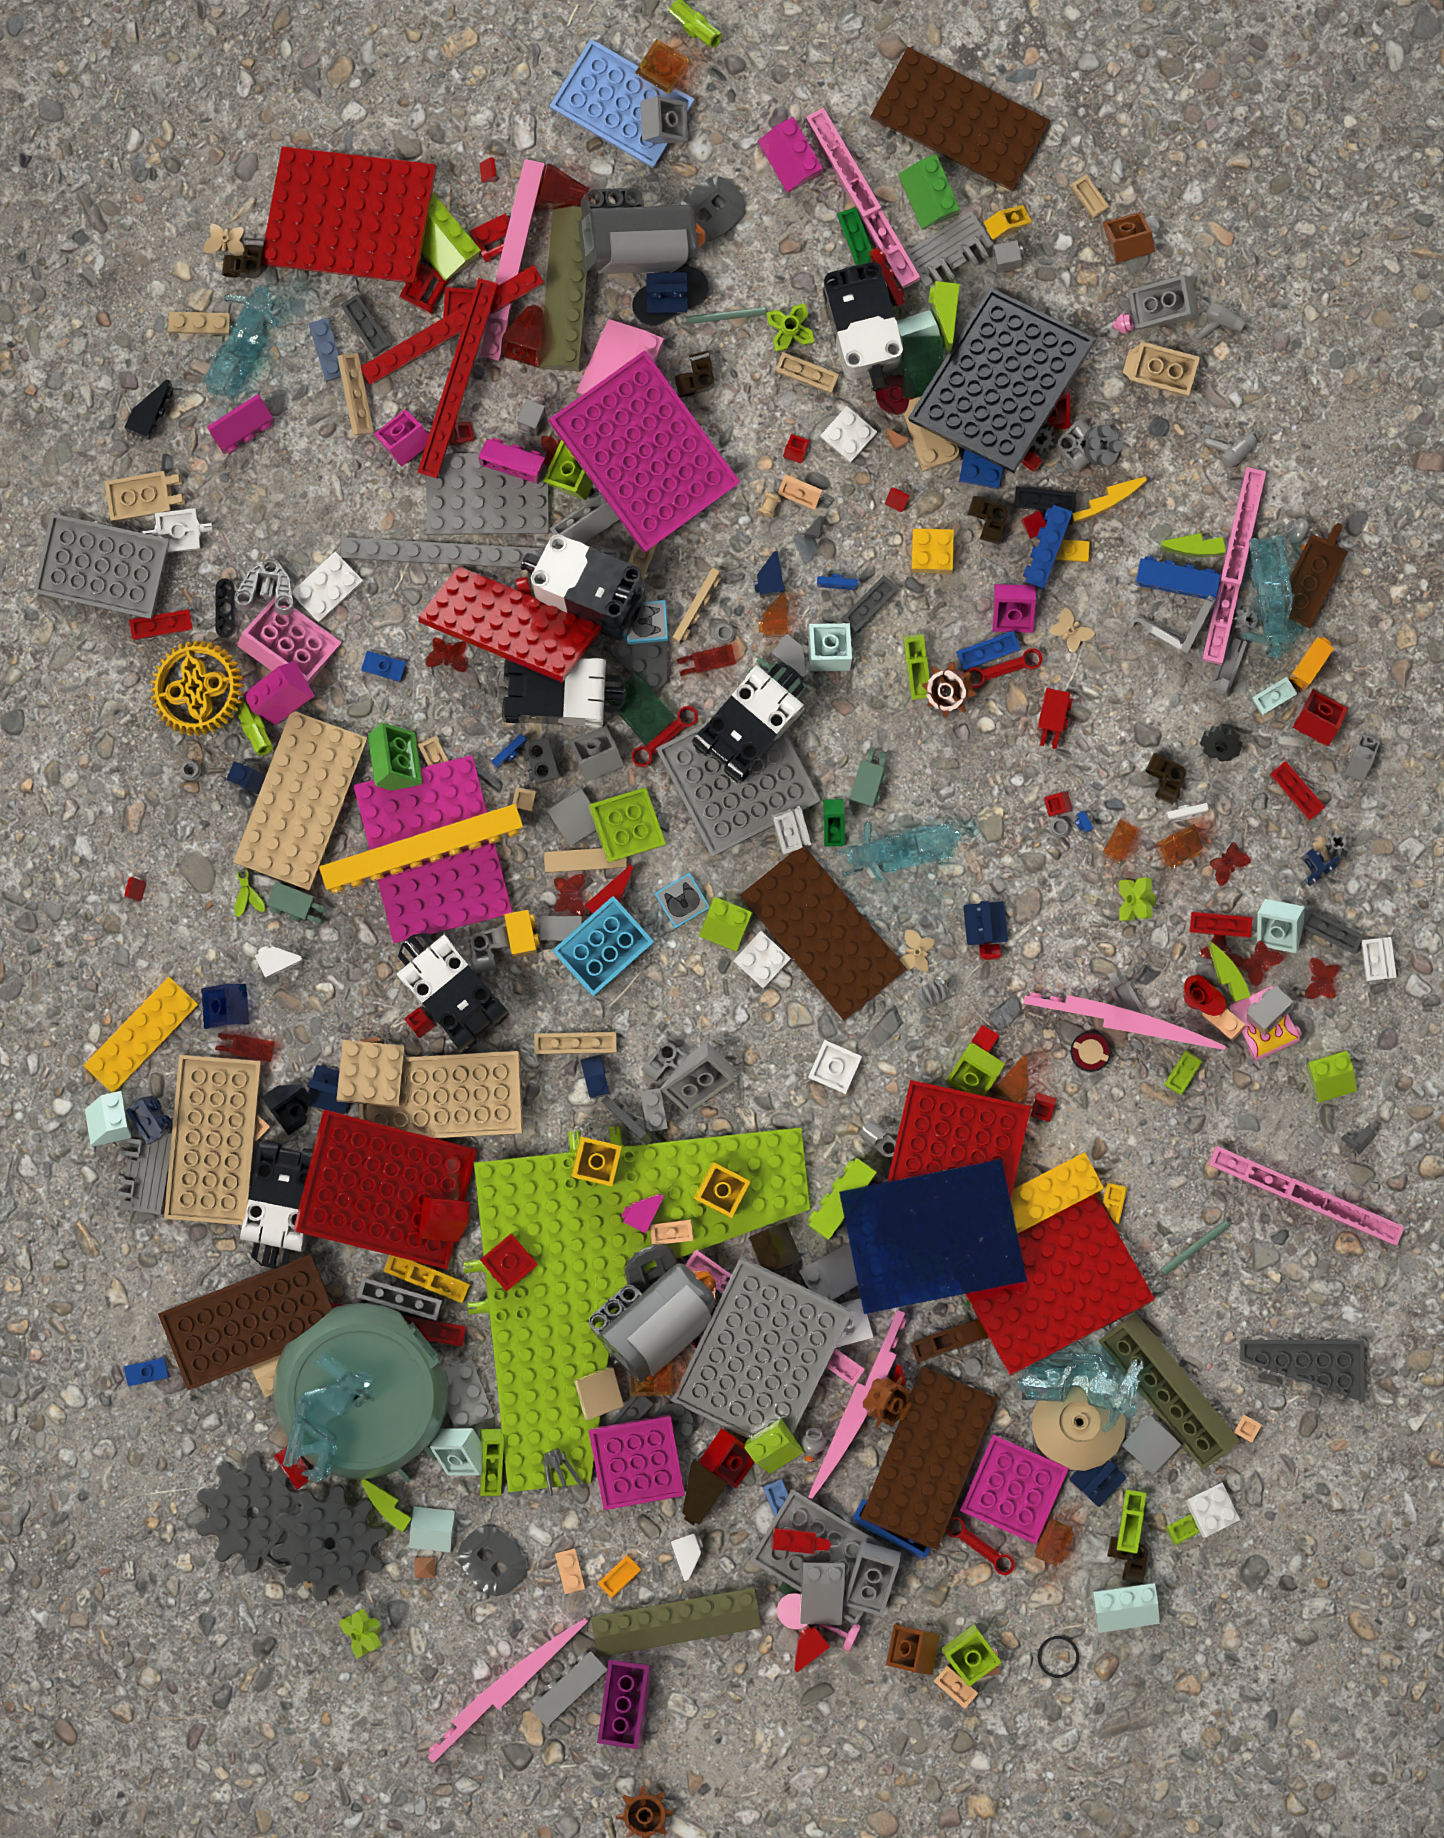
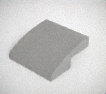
(573, 817)
(1151, 1445)

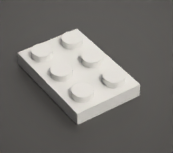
(327, 587)

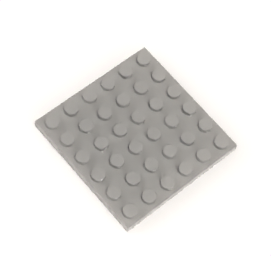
(729, 810)

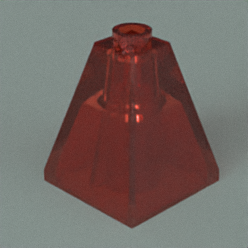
(559, 190)
(524, 337)

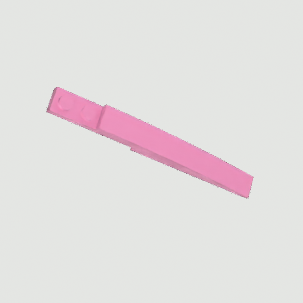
(862, 198)
(513, 252)
(1233, 566)
(1122, 1019)
(1305, 1196)
(838, 1363)
(854, 1412)
(504, 1688)

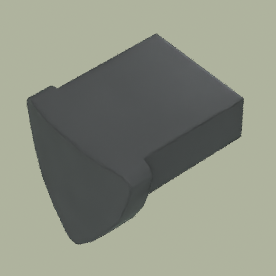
(1361, 1140)

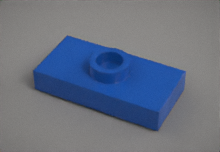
(837, 582)
(383, 666)
(510, 751)
(146, 1372)

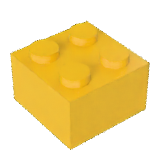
(932, 551)
(520, 933)
(596, 1161)
(721, 1189)

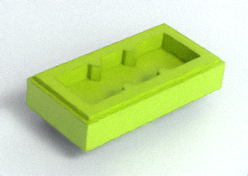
(1183, 1072)
(1182, 1529)

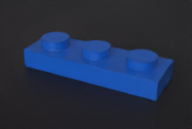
(988, 650)

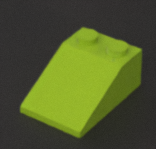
(944, 308)

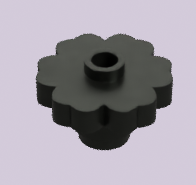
(1221, 742)

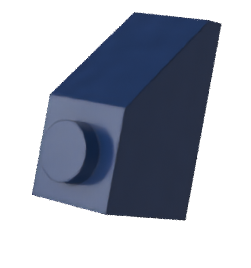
(769, 578)
(245, 778)
(595, 1077)

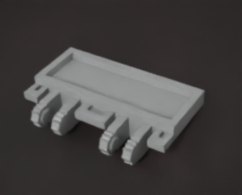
(948, 248)
(149, 1174)

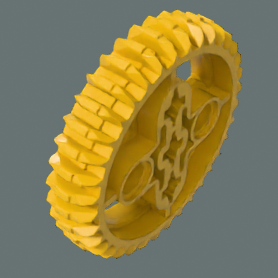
(190, 682)

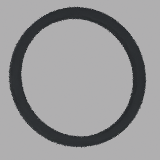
(1039, 1657)

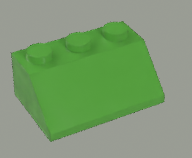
(929, 192)
(394, 757)

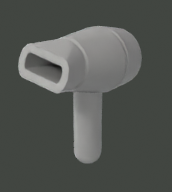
(1220, 316)
(1236, 453)

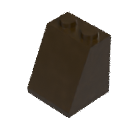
(775, 1248)
(701, 1493)

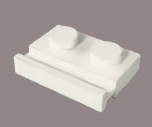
(791, 830)
(1378, 959)

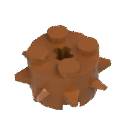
(939, 684)
(887, 1401)
(634, 1807)

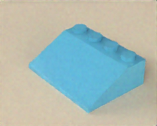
(602, 946)

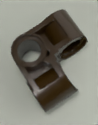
(236, 266)
(689, 383)
(993, 527)
(1161, 768)
(1134, 1567)

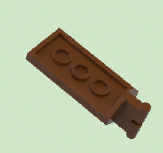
(1315, 575)

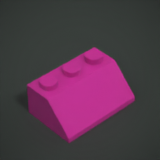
(790, 155)
(241, 425)
(512, 460)
(279, 693)

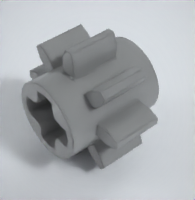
(1245, 619)
(1343, 842)

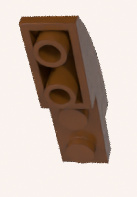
(948, 1340)

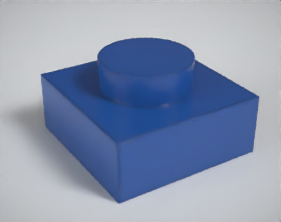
(1083, 822)

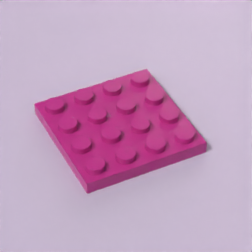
(636, 1462)
(1014, 1489)

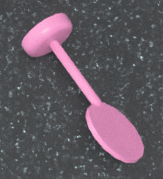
(789, 1615)

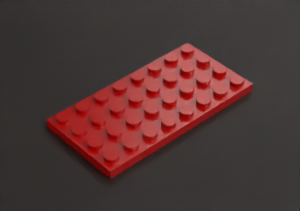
(509, 624)

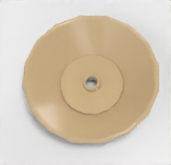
(1071, 1444)

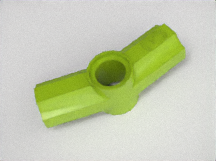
(695, 24)
(253, 728)

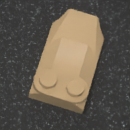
(1161, 368)
(930, 448)

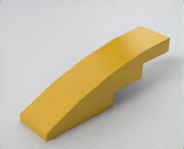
(1114, 496)
(426, 1278)

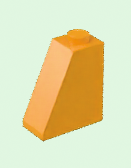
(1311, 662)

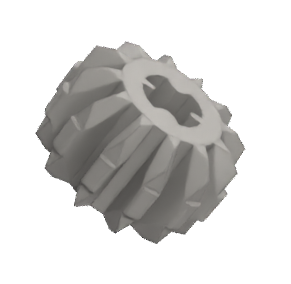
(932, 994)

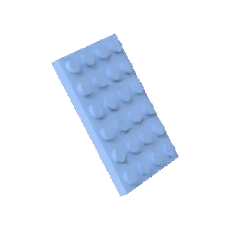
(607, 98)

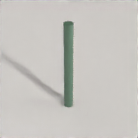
(725, 315)
(1195, 1247)

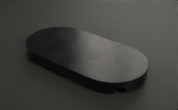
(696, 292)

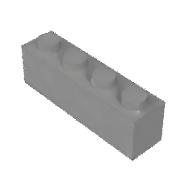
(586, 521)
(400, 1299)
(568, 1688)

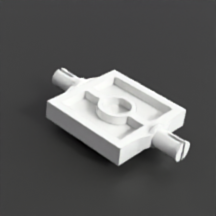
(180, 528)

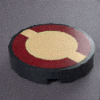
(1090, 1051)

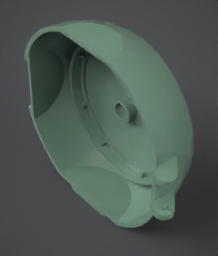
(407, 1387)

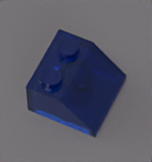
(225, 1006)

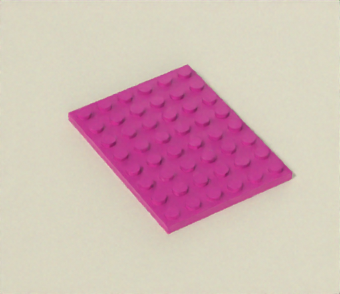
(644, 451)
(444, 892)

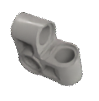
(1075, 455)
(483, 957)
(657, 1064)
(876, 1138)

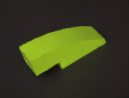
(1195, 546)
(916, 665)
(1228, 973)
(386, 1505)
(1131, 1521)

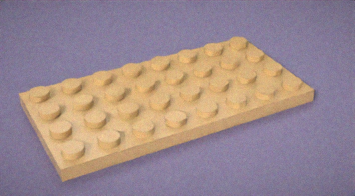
(300, 800)
(456, 1096)
(212, 1139)

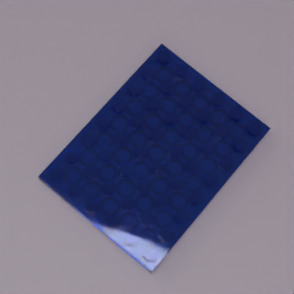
(933, 1236)

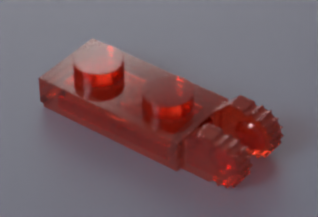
(709, 660)
(248, 1047)

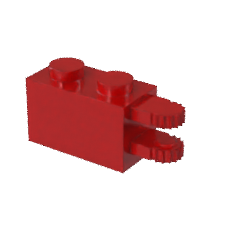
(1053, 714)
(798, 1541)

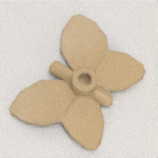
(224, 239)
(1071, 632)
(918, 951)

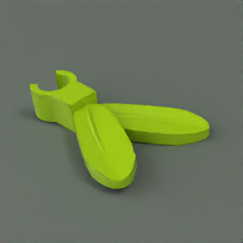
(247, 893)

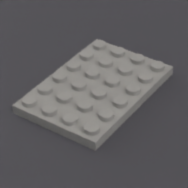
(483, 500)
(101, 566)
(805, 1515)

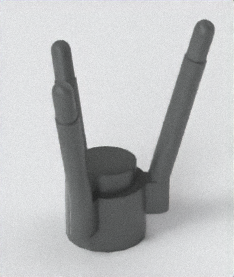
(554, 1459)

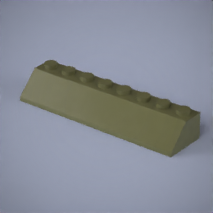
(564, 294)
(1170, 1391)
(675, 1622)

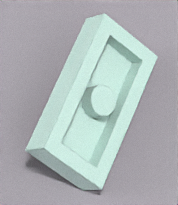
(1274, 696)

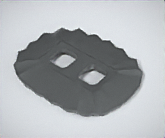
(722, 219)
(634, 1269)
(480, 1571)

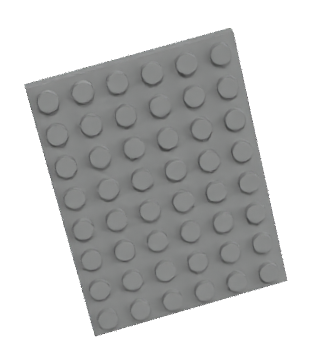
(761, 1352)

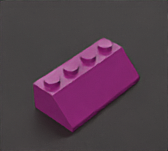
(625, 1704)

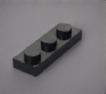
(1043, 499)

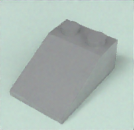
(1164, 303)
(698, 1078)
(831, 1274)
(872, 1578)
(822, 1592)

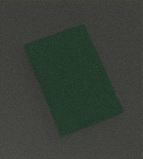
(920, 362)
(643, 710)

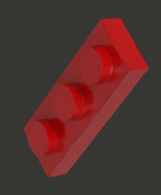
(896, 293)
(161, 624)
(1297, 790)
(1220, 924)

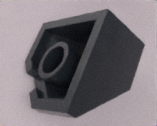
(289, 1106)

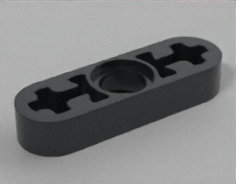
(219, 593)

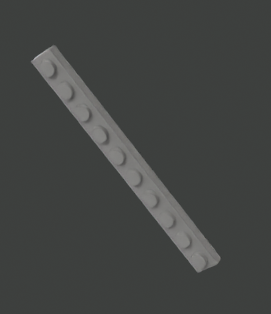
(435, 552)

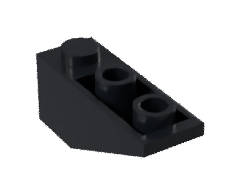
(145, 414)

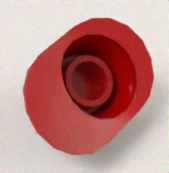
(1203, 996)

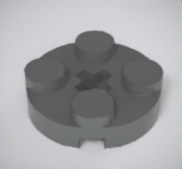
(1111, 444)
(684, 1417)

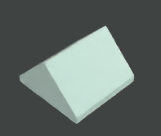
(918, 325)
(431, 1529)

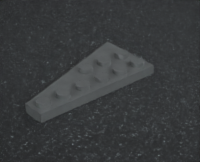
(1322, 1363)

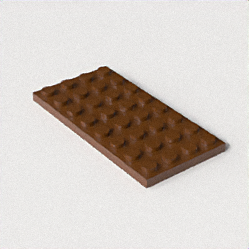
(960, 119)
(823, 932)
(245, 1321)
(929, 1459)

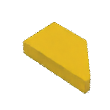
(1114, 1200)

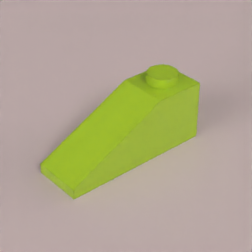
(492, 1462)

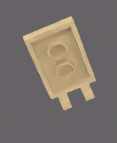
(142, 495)

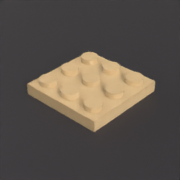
(370, 1073)

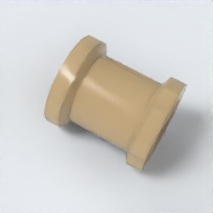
(769, 505)

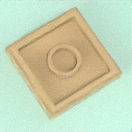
(598, 1393)

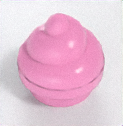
(1123, 323)

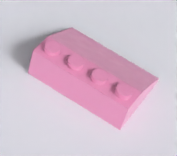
(615, 348)
(288, 638)

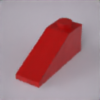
(614, 888)

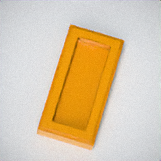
(619, 1576)

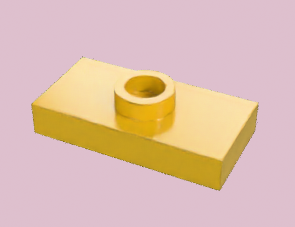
(1073, 551)

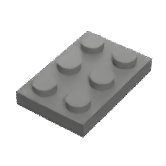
(467, 1396)

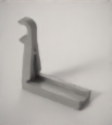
(1173, 638)
(1225, 673)
(1124, 994)

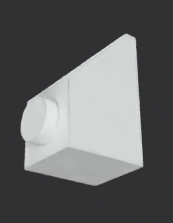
(275, 960)
(687, 1553)

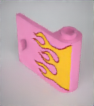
(1261, 1046)

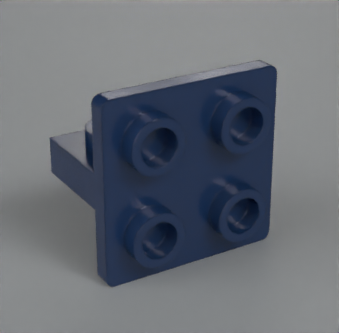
(666, 292)
(1314, 861)
(985, 923)
(324, 1089)
(150, 1119)
(1098, 1482)

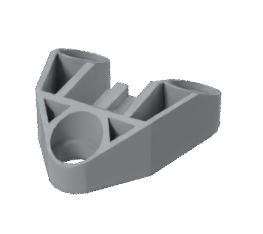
(258, 575)

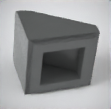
(814, 530)

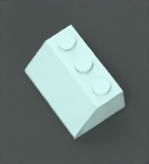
(1126, 1607)

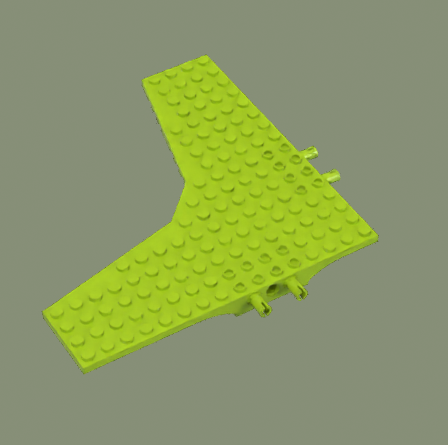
(581, 1256)

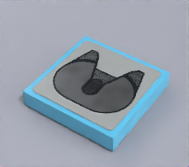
(649, 624)
(682, 900)

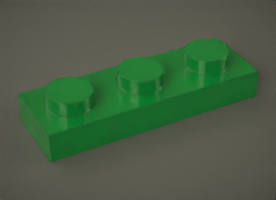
(855, 235)

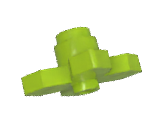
(780, 322)
(1138, 899)
(362, 1632)

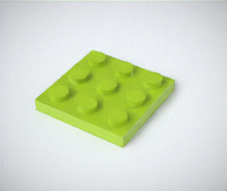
(626, 825)

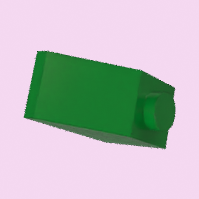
(833, 822)

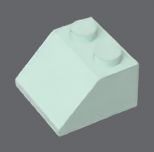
(829, 647)
(1280, 925)
(108, 1119)
(458, 1451)

